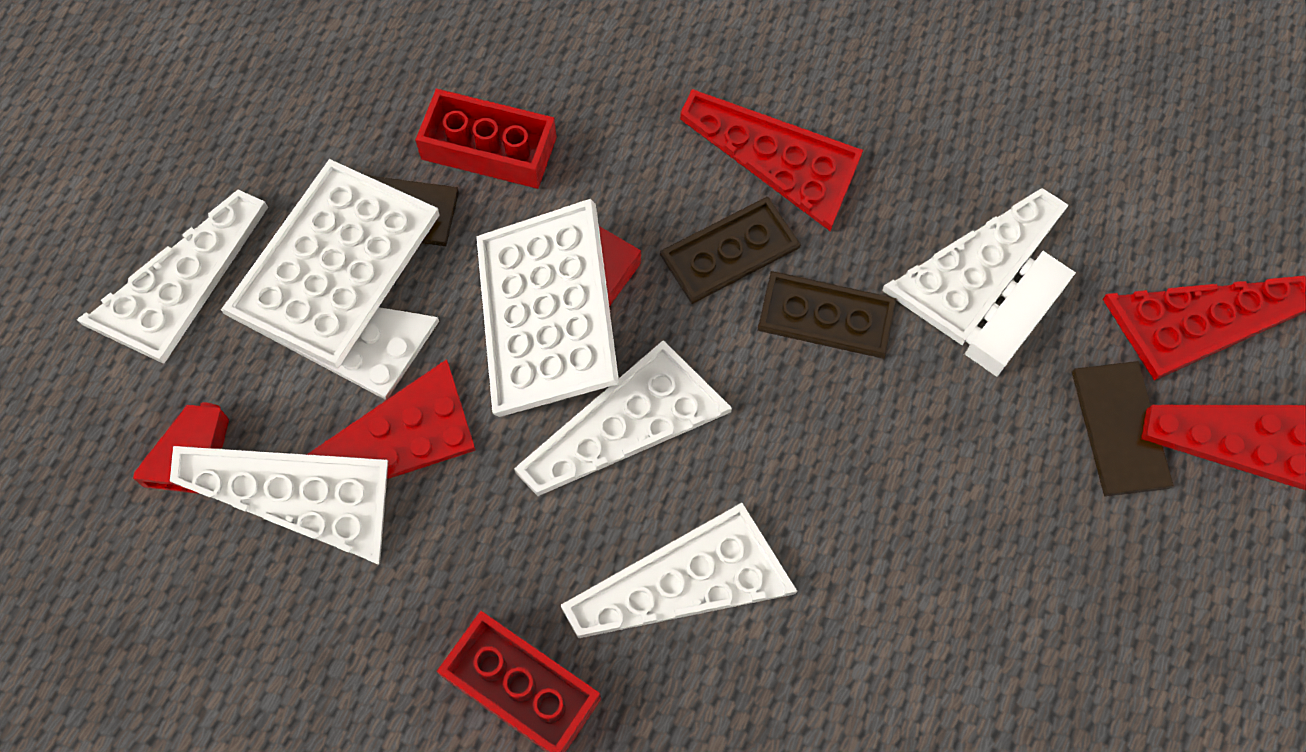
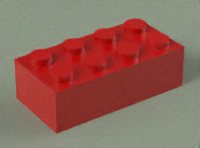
(486, 138)
(519, 684)

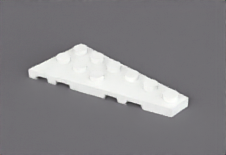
(972, 273)
(174, 285)
(381, 350)
(648, 406)
(311, 494)
(701, 572)

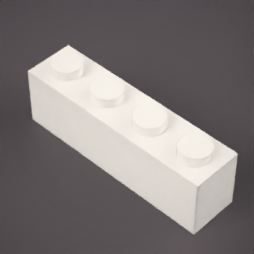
(1019, 313)

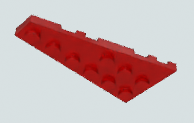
(791, 160)
(1197, 321)
(410, 428)
(1244, 437)

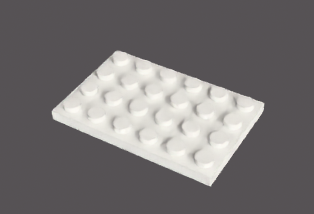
(332, 263)
(546, 309)

